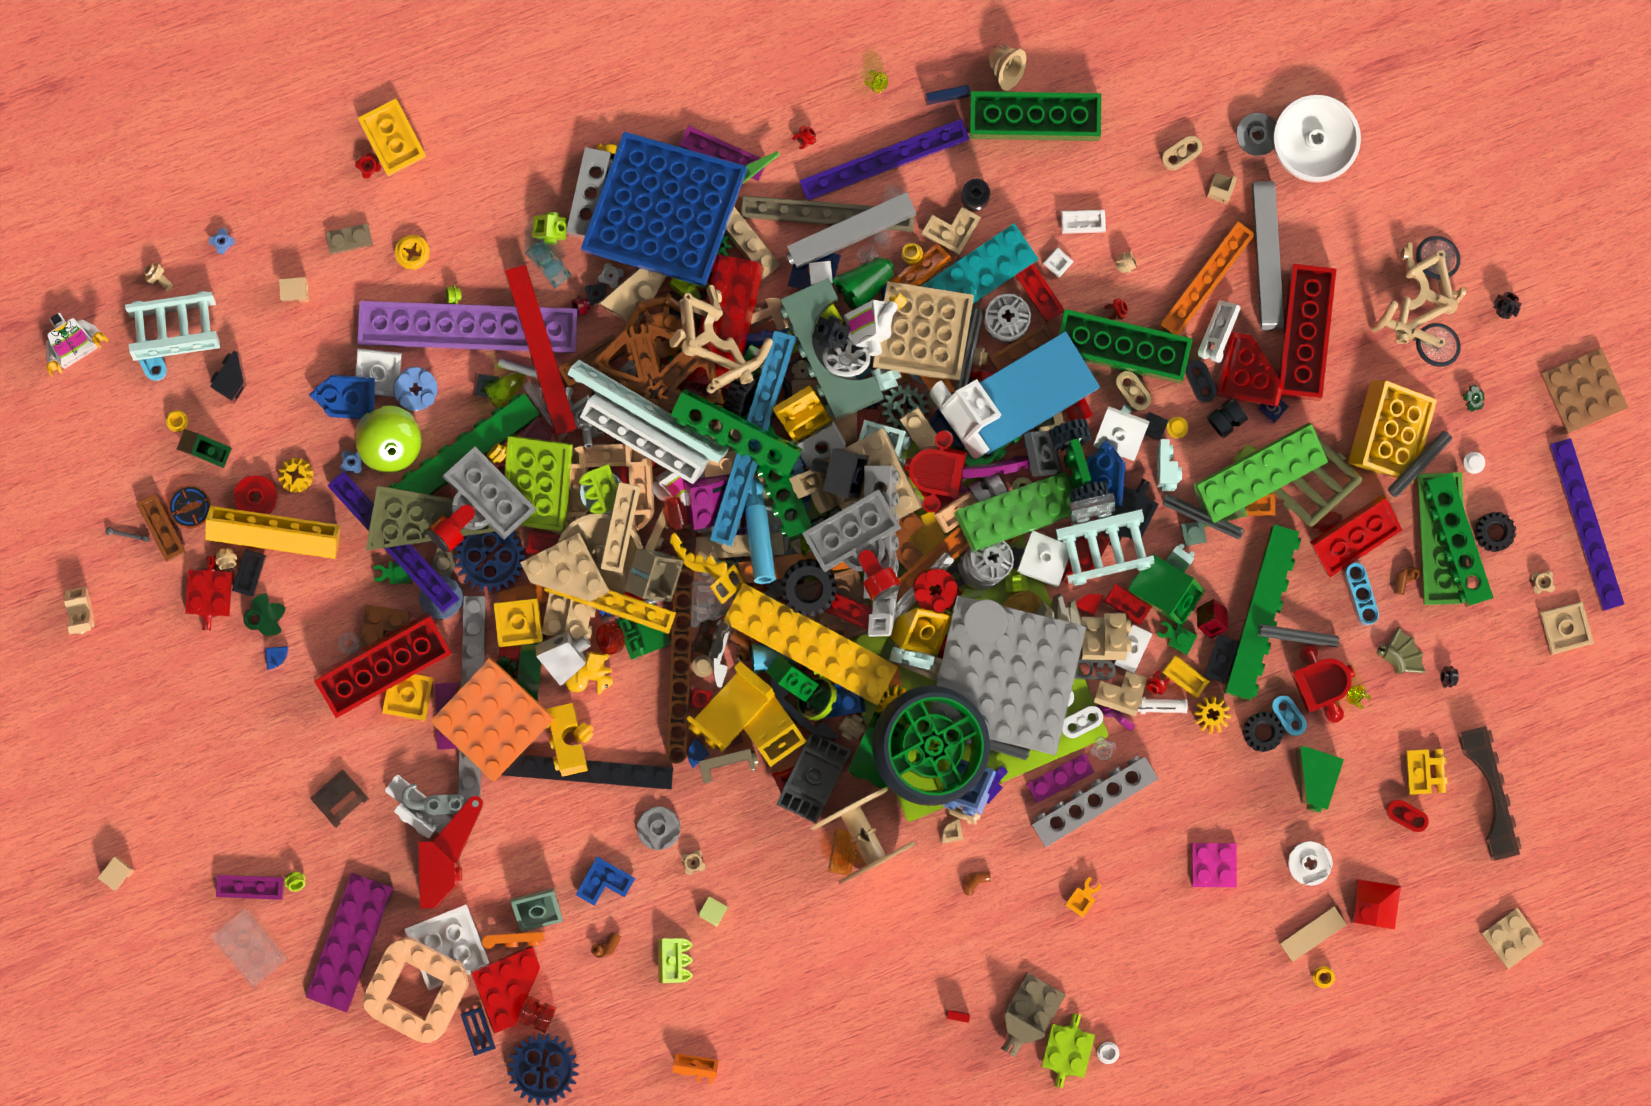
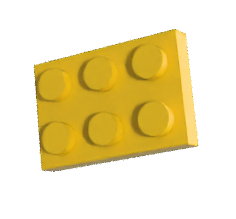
(392, 137)

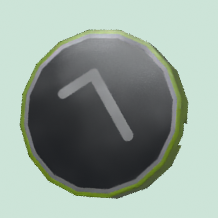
(820, 701)

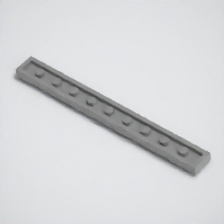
(472, 660)

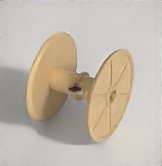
(862, 835)

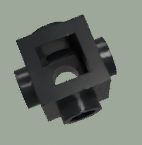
(831, 332)

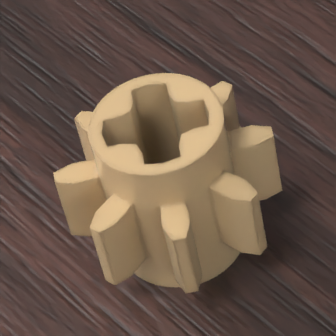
(852, 727)

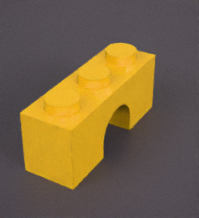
(569, 758)

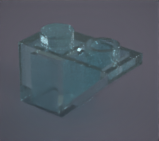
(548, 263)

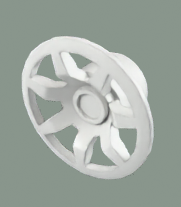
(846, 362)

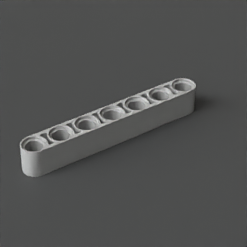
(1267, 255)

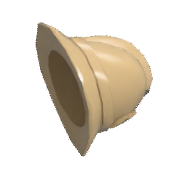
(1007, 65)

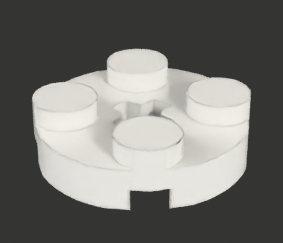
(1315, 852)

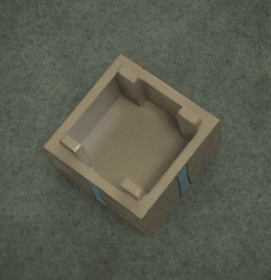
(653, 575)

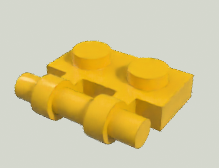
(1419, 771)

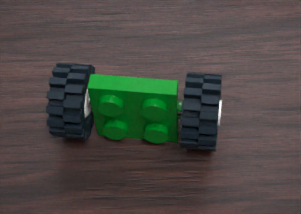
(1071, 437)

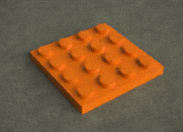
(492, 719)

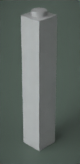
(851, 230)

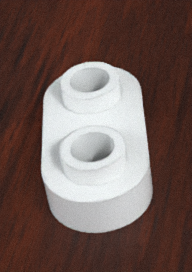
(1081, 721)

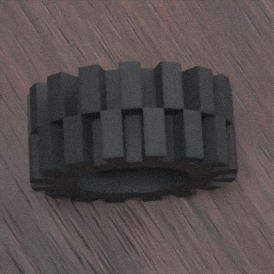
(740, 397)
(1495, 518)
(1253, 722)

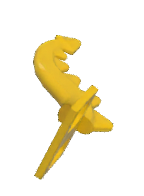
(716, 570)

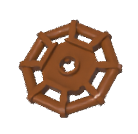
(661, 319)

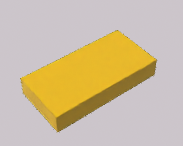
(1185, 676)

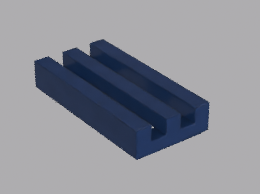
(947, 95)
(486, 1028)

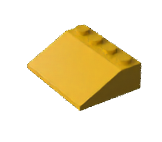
(1391, 429)

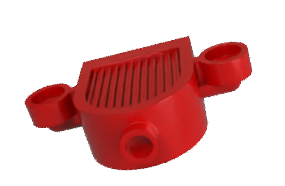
(937, 470)
(1322, 683)

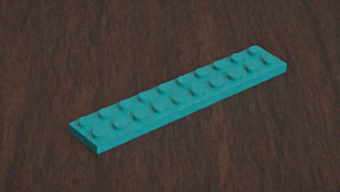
(984, 268)

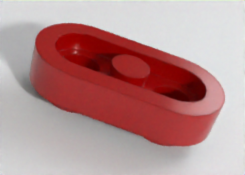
(1407, 815)

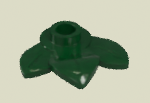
(267, 613)

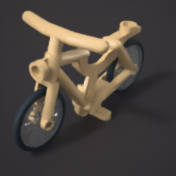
(1436, 341)

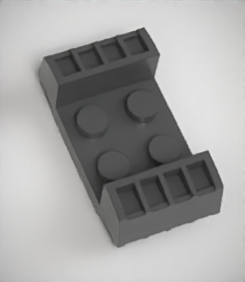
(813, 777)

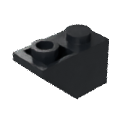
(231, 379)

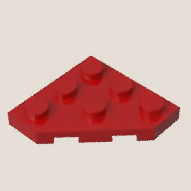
(1248, 373)
(505, 986)

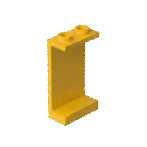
(731, 708)

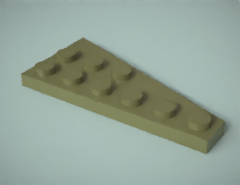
(404, 516)

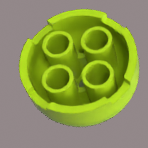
(388, 439)

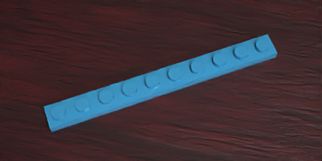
(760, 415)

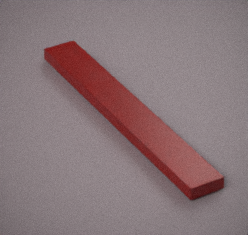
(540, 350)

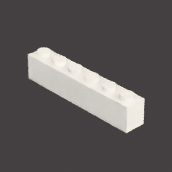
(644, 438)

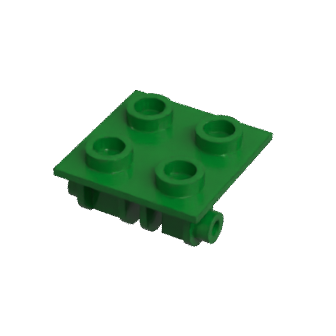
(641, 639)

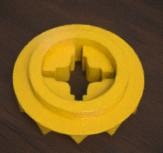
(409, 242)
(299, 484)

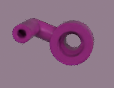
(1109, 712)

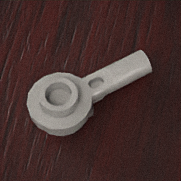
(585, 426)

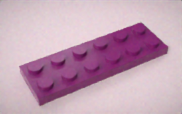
(349, 942)

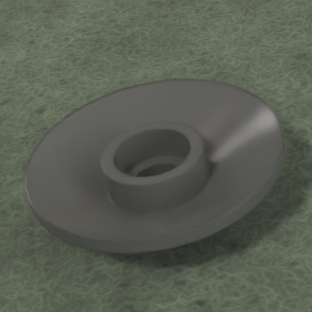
(1257, 123)

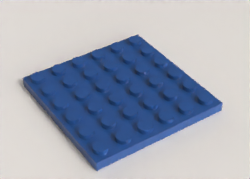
(664, 208)

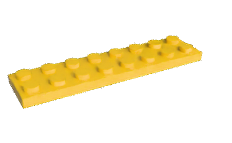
(811, 644)

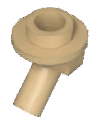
(154, 272)
(958, 813)

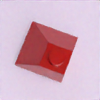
(1375, 904)

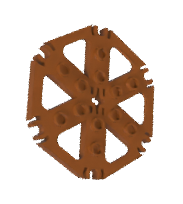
(650, 371)

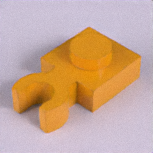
(1081, 899)

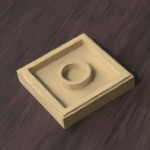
(1566, 628)

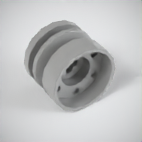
(999, 328)
(980, 572)

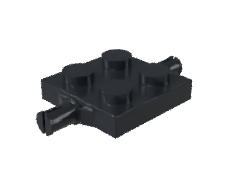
(1133, 501)

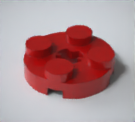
(254, 484)
(935, 602)

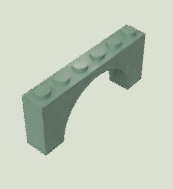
(841, 394)

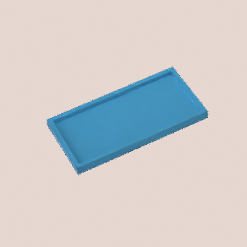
(1036, 390)

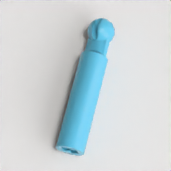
(759, 535)

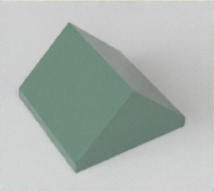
(537, 910)

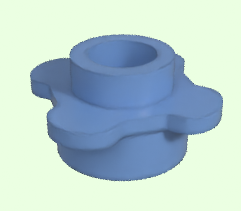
(221, 247)
(347, 457)

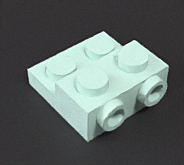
(897, 437)
(1167, 471)

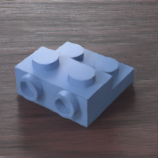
(977, 797)

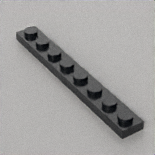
(597, 772)

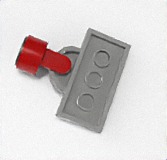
(481, 500)
(857, 540)

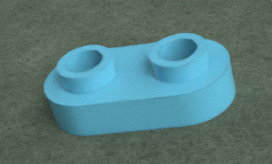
(149, 364)
(1289, 715)

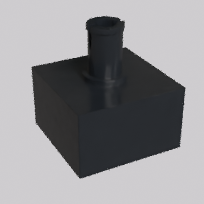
(843, 472)

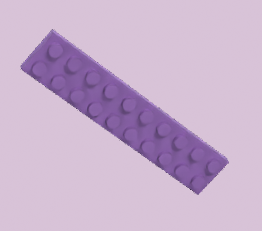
(459, 326)

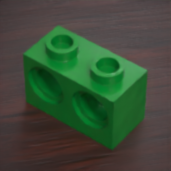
(792, 678)

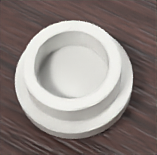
(1474, 462)
(1108, 1052)

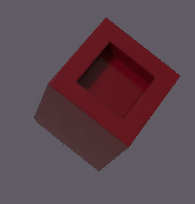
(1212, 618)

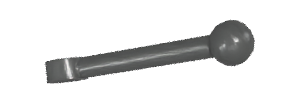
(109, 531)

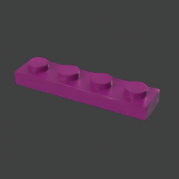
(706, 144)

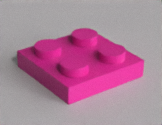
(1214, 864)

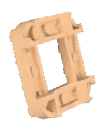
(615, 455)
(430, 961)

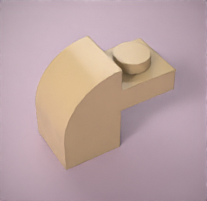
(772, 312)
(79, 610)

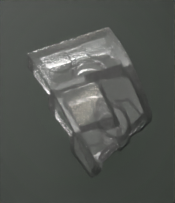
(704, 601)

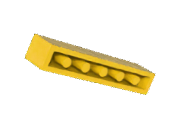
(272, 532)

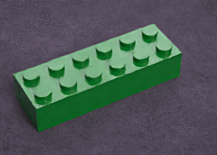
(1035, 116)
(1127, 346)

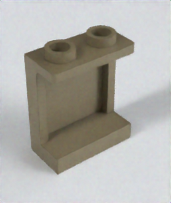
(724, 760)

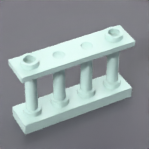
(175, 345)
(1111, 526)

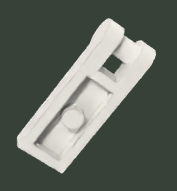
(1218, 331)

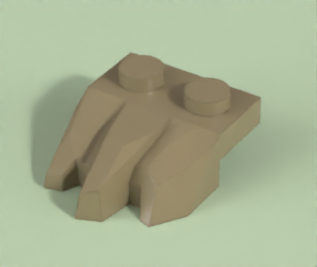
(1060, 611)

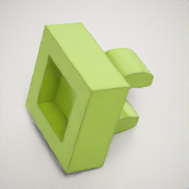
(1015, 581)

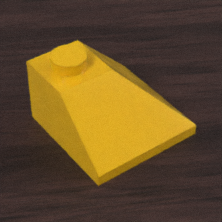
(921, 630)

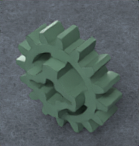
(896, 407)

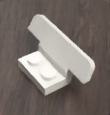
(966, 413)

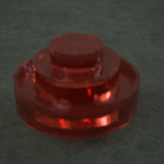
(610, 638)

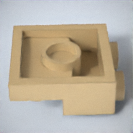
(567, 616)
(1106, 637)

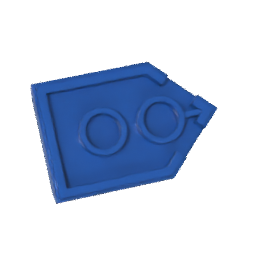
(346, 396)
(1108, 467)

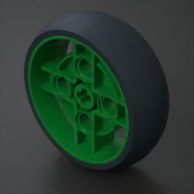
(912, 708)

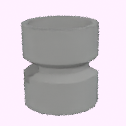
(988, 488)

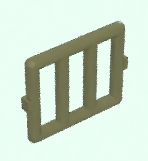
(1325, 507)

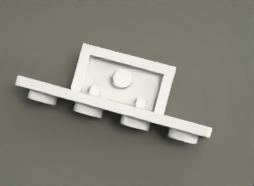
(423, 822)

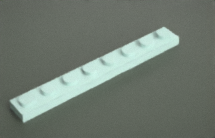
(646, 410)

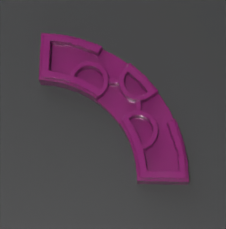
(1003, 467)

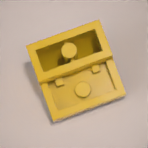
(802, 413)

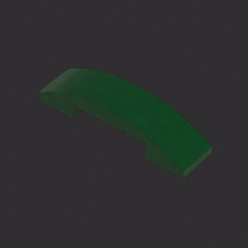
(530, 669)

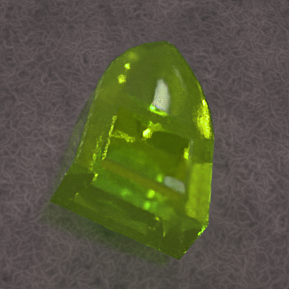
(504, 388)

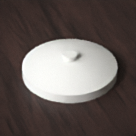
(1316, 138)

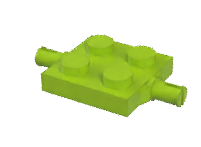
(1067, 1050)

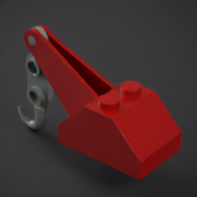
(439, 859)

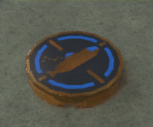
(189, 506)

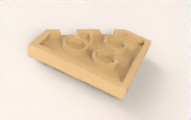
(567, 570)

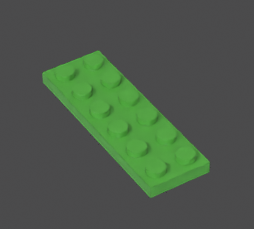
(1261, 472)
(1016, 512)
(1436, 575)

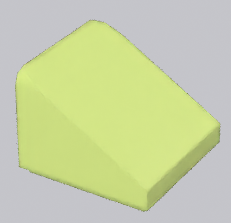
(713, 911)

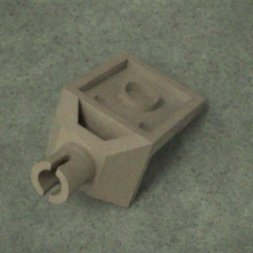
(1030, 1012)

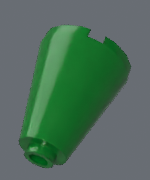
(864, 282)

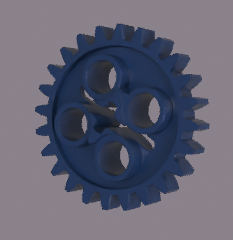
(503, 570)
(563, 1072)

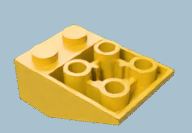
(774, 733)

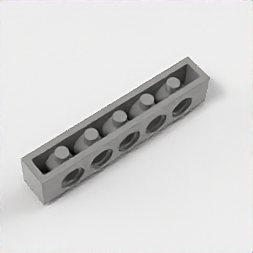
(872, 479)
(1145, 777)

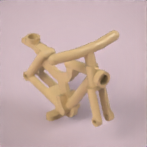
(692, 345)

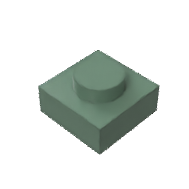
(1193, 533)

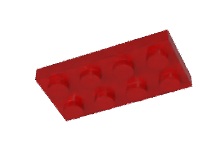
(1356, 535)

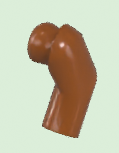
(1404, 577)
(743, 647)
(973, 880)
(607, 948)

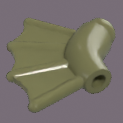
(1402, 653)

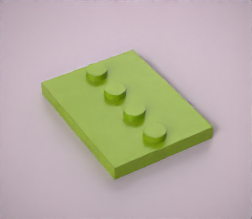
(542, 476)

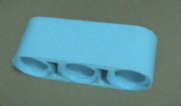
(1363, 583)

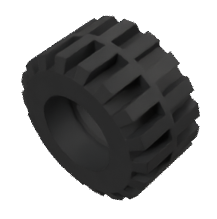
(803, 606)

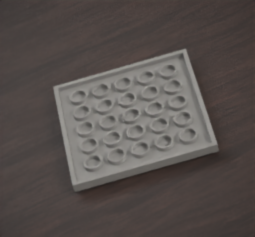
(1016, 681)

